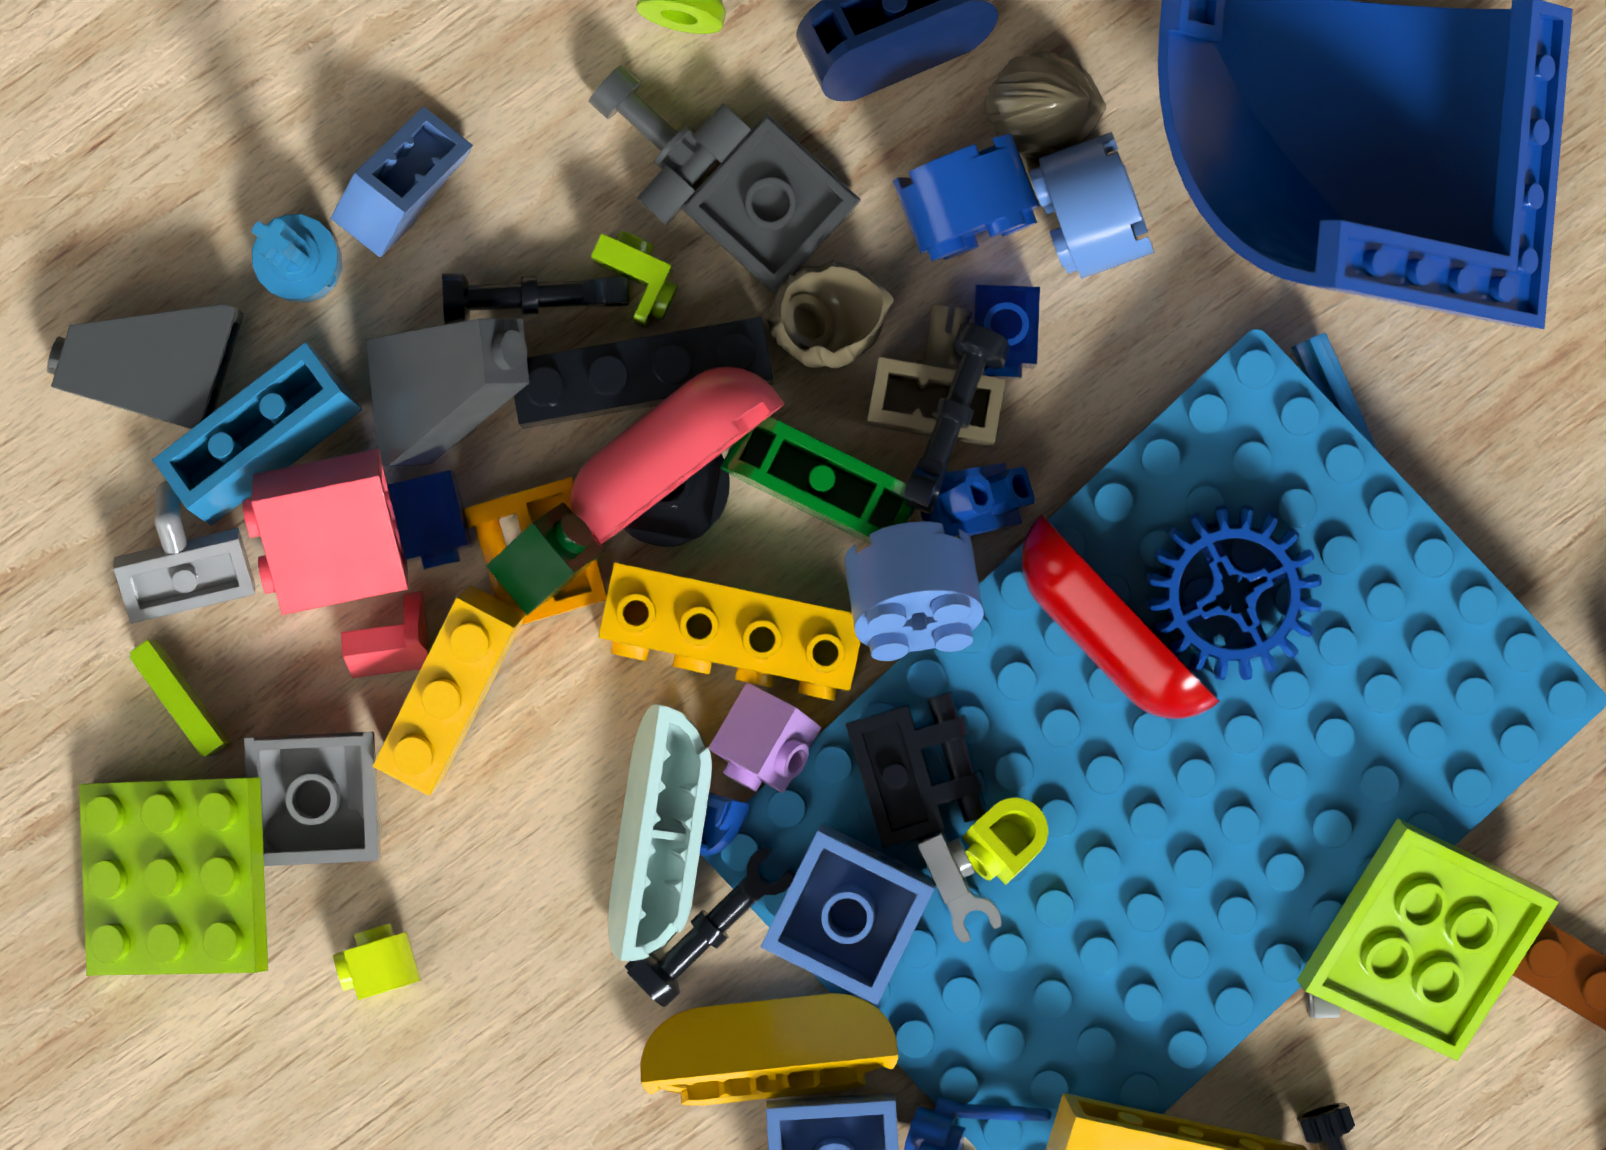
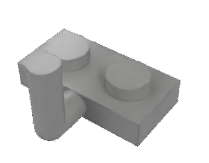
(182, 571)

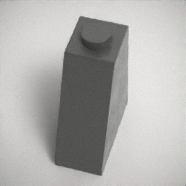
(150, 363)
(441, 384)

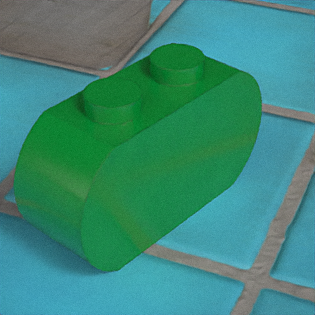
(818, 479)

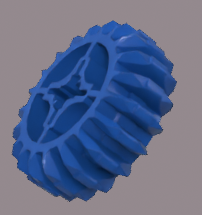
(1258, 642)

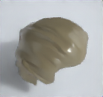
(1044, 103)
(829, 314)

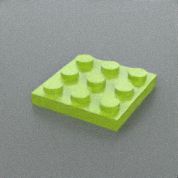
(173, 877)
(1427, 940)

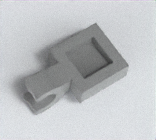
(949, 870)

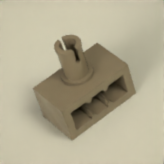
(908, 391)

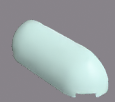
(658, 834)

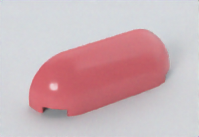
(669, 447)

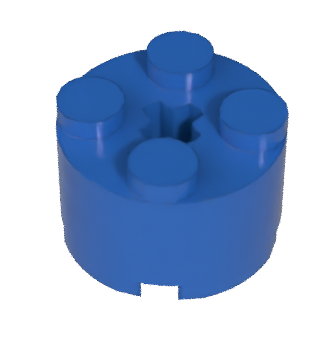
(966, 196)

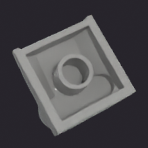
(317, 797)

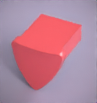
(389, 647)

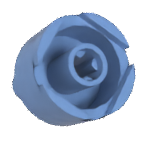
(1092, 205)
(914, 590)

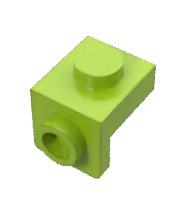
(632, 259)

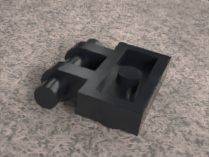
(897, 774)

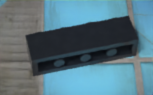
(635, 371)

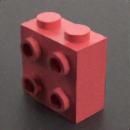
(326, 532)

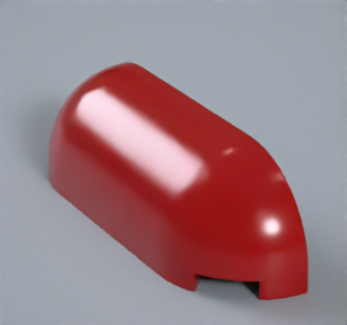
(1109, 628)

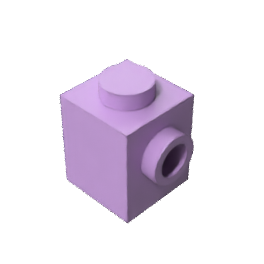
(764, 740)

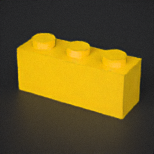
(449, 690)

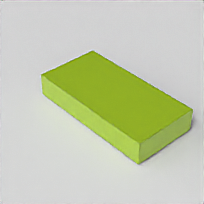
(179, 698)

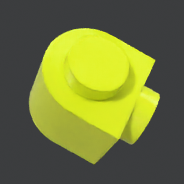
(1006, 839)
(377, 963)

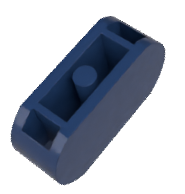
(876, 43)

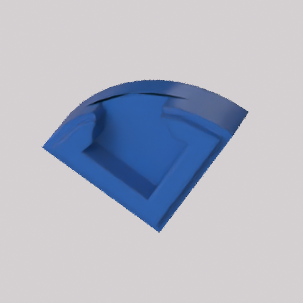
(722, 822)

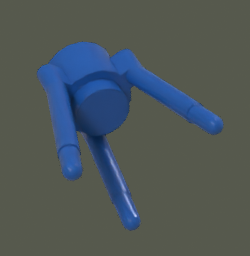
(938, 1129)

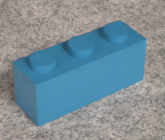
(257, 432)

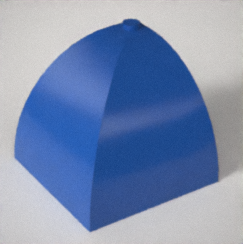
(1375, 144)

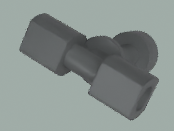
(683, 153)

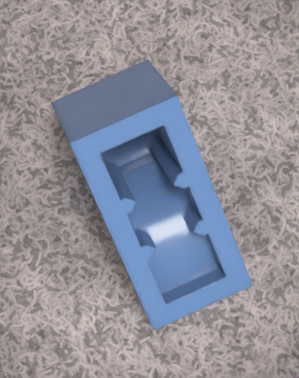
(400, 181)

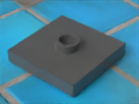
(770, 204)

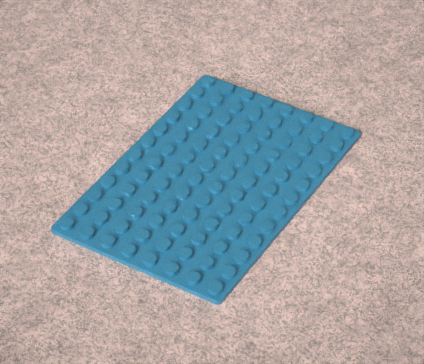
(1207, 847)

